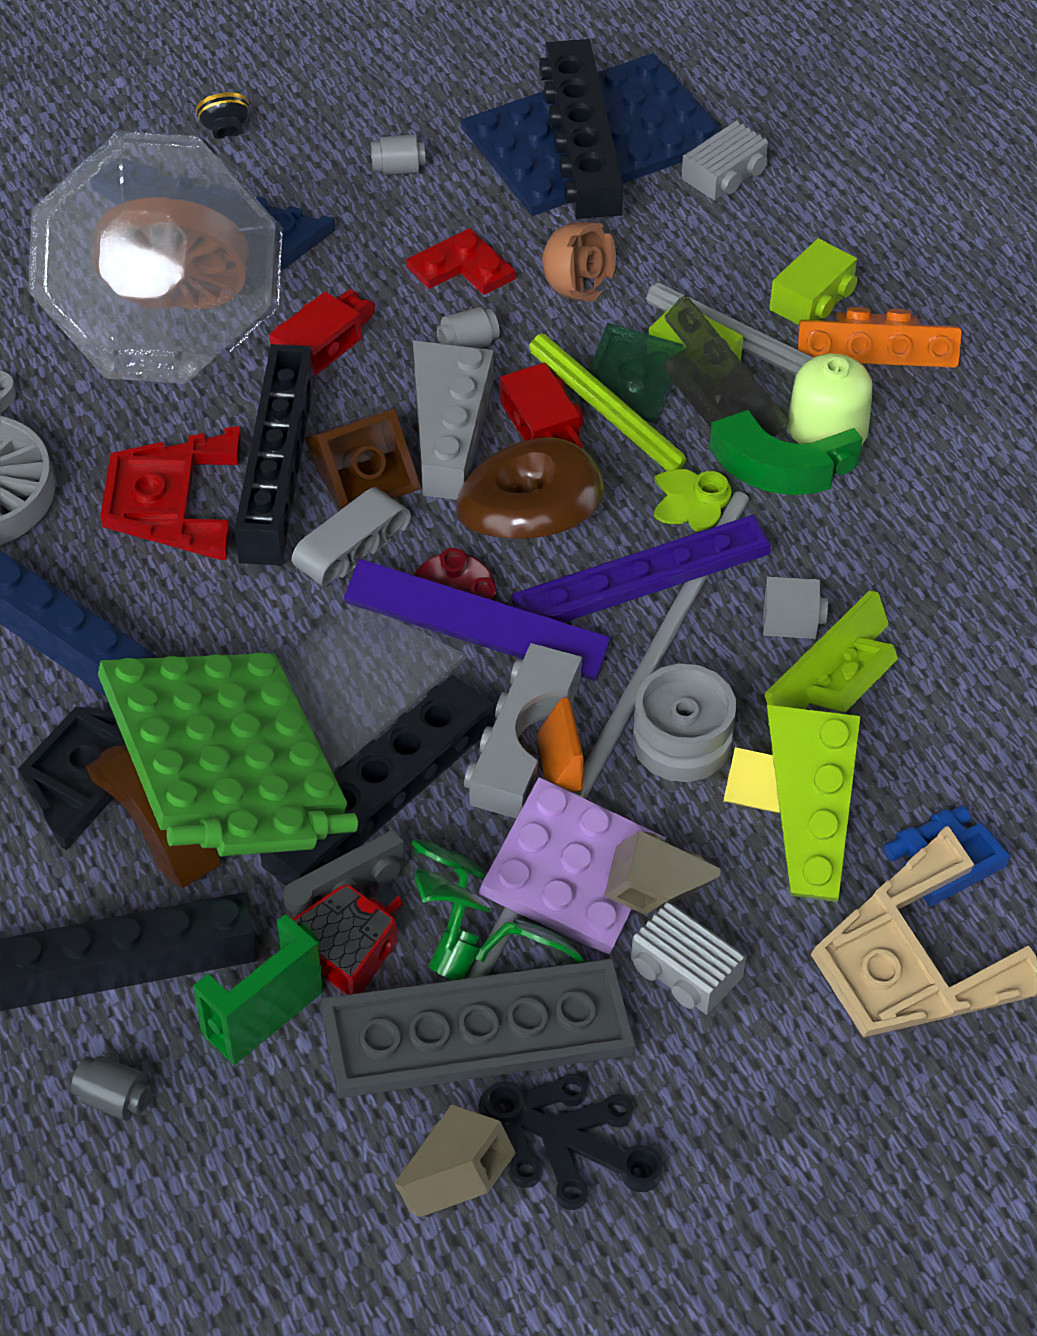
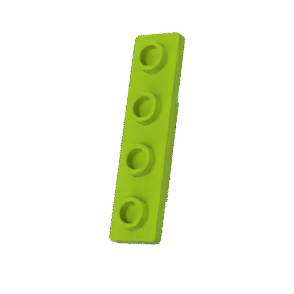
(840, 662)

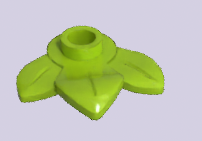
(689, 498)

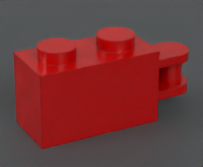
(327, 325)
(540, 405)

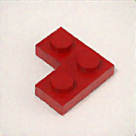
(462, 255)

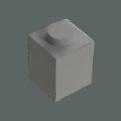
(793, 607)

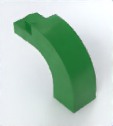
(779, 465)

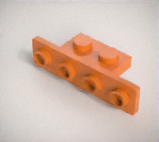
(882, 339)

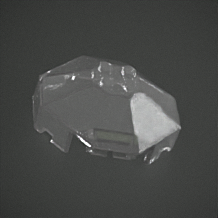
(154, 257)

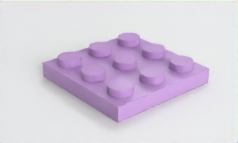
(560, 864)

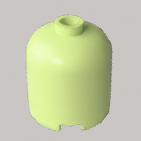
(830, 398)

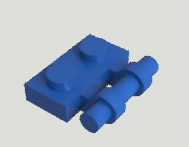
(977, 842)

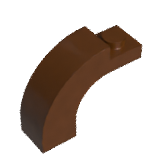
(118, 777)

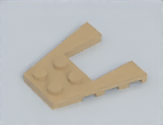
(886, 973)

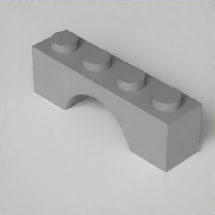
(505, 769)

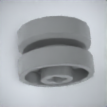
(683, 722)

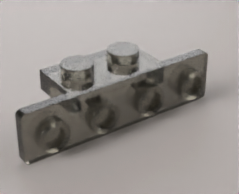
(712, 373)

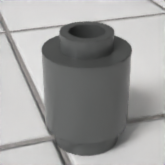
(111, 1087)

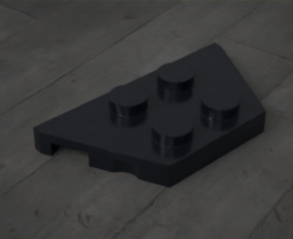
(59, 776)

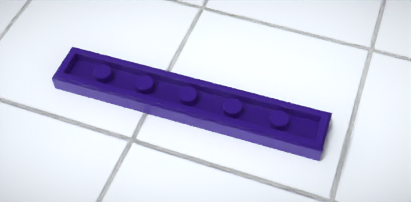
(646, 571)
(470, 616)

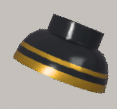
(223, 112)

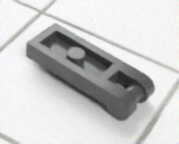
(372, 862)

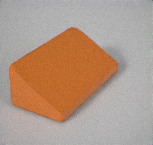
(561, 748)

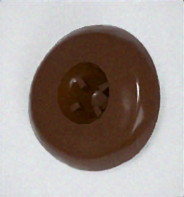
(531, 490)

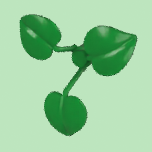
(459, 944)

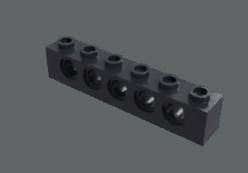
(582, 129)
(275, 455)
(432, 734)

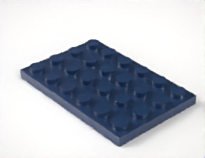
(649, 122)

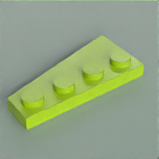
(814, 787)

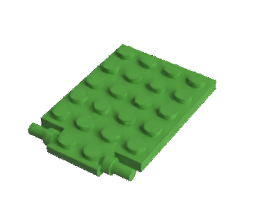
(225, 752)

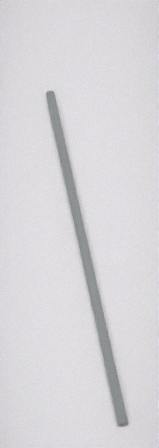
(623, 711)

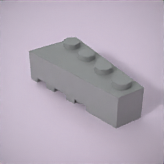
(451, 405)

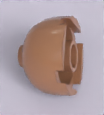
(576, 253)

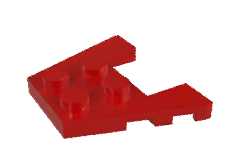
(151, 492)

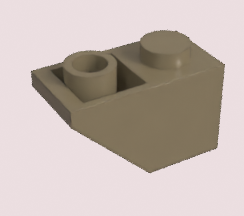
(652, 872)
(455, 1162)

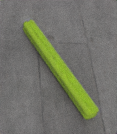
(607, 403)

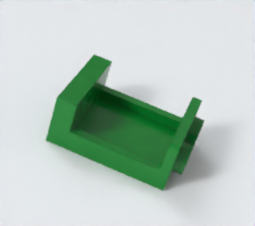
(263, 1000)

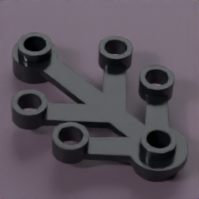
(564, 1134)

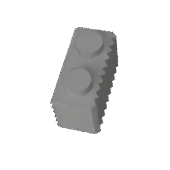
(725, 160)
(687, 958)

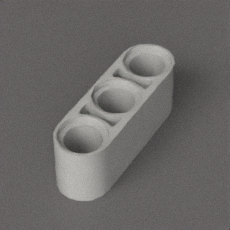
(349, 536)

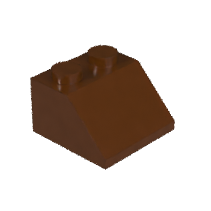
(364, 456)

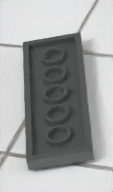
(475, 1028)

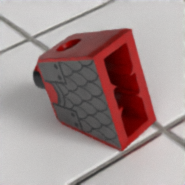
(353, 934)

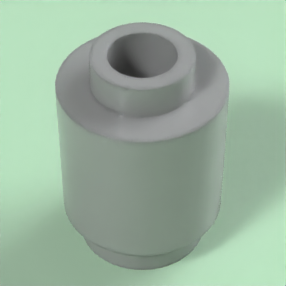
(397, 155)
(469, 328)

